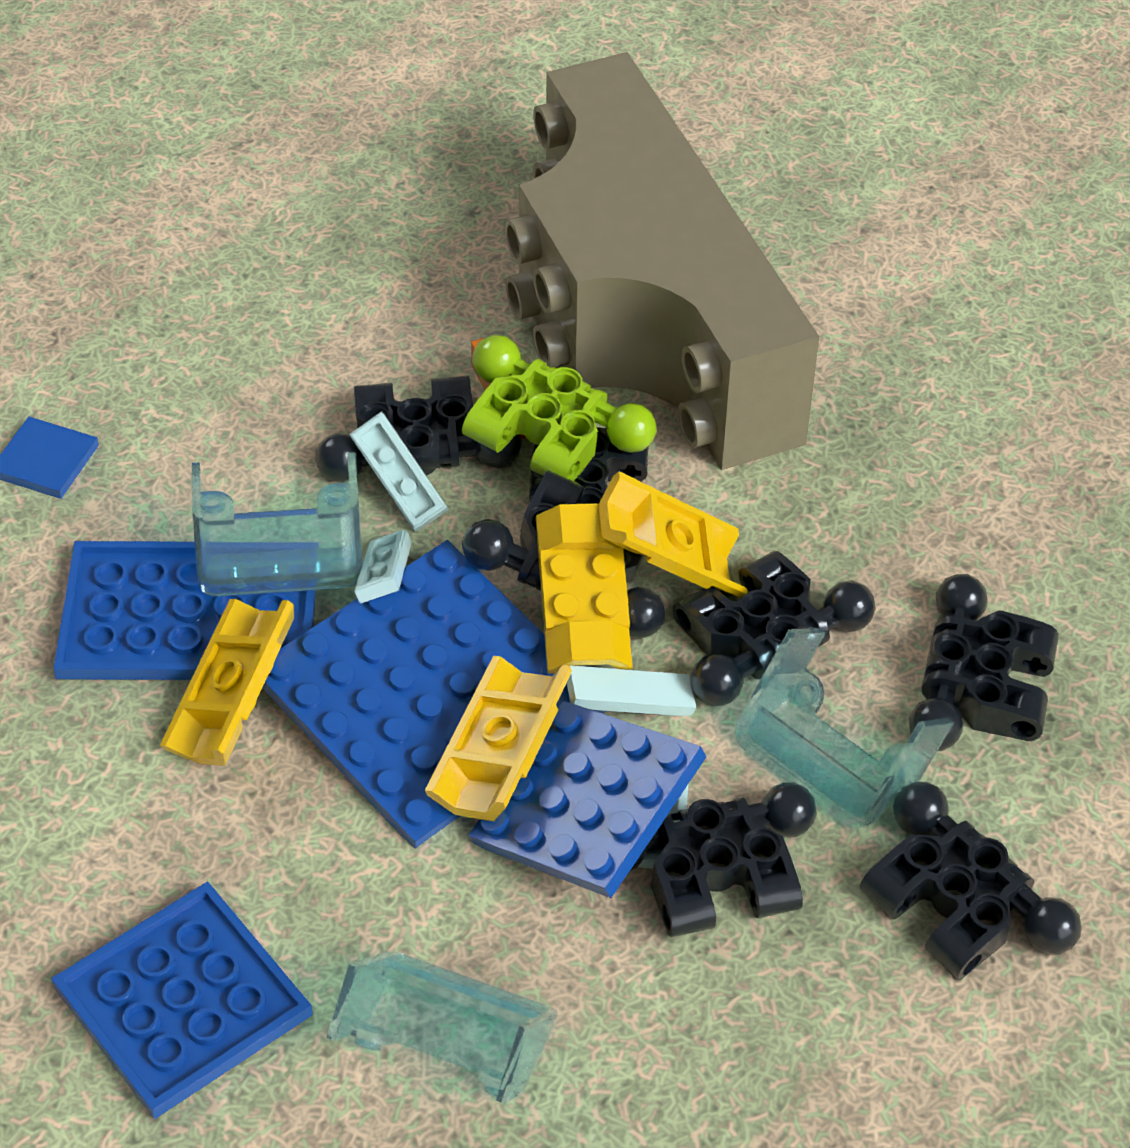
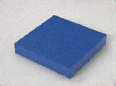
(46, 457)

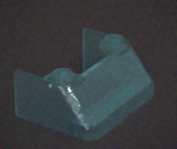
(277, 548)
(798, 746)
(445, 1016)

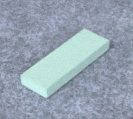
(399, 472)
(383, 566)
(631, 691)

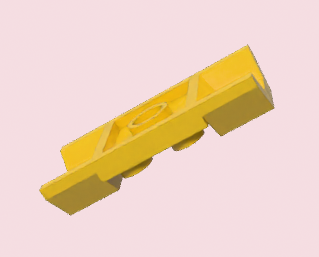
(669, 533)
(582, 590)
(227, 682)
(496, 740)

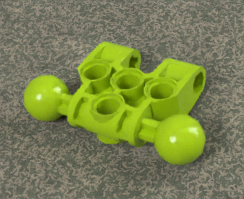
(549, 409)

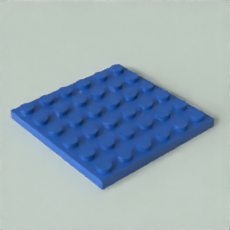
(394, 676)

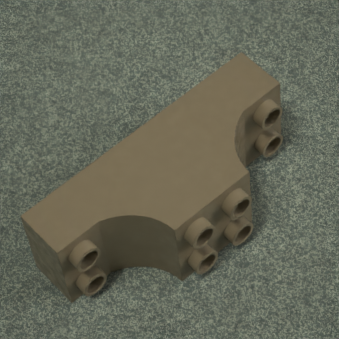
(651, 272)

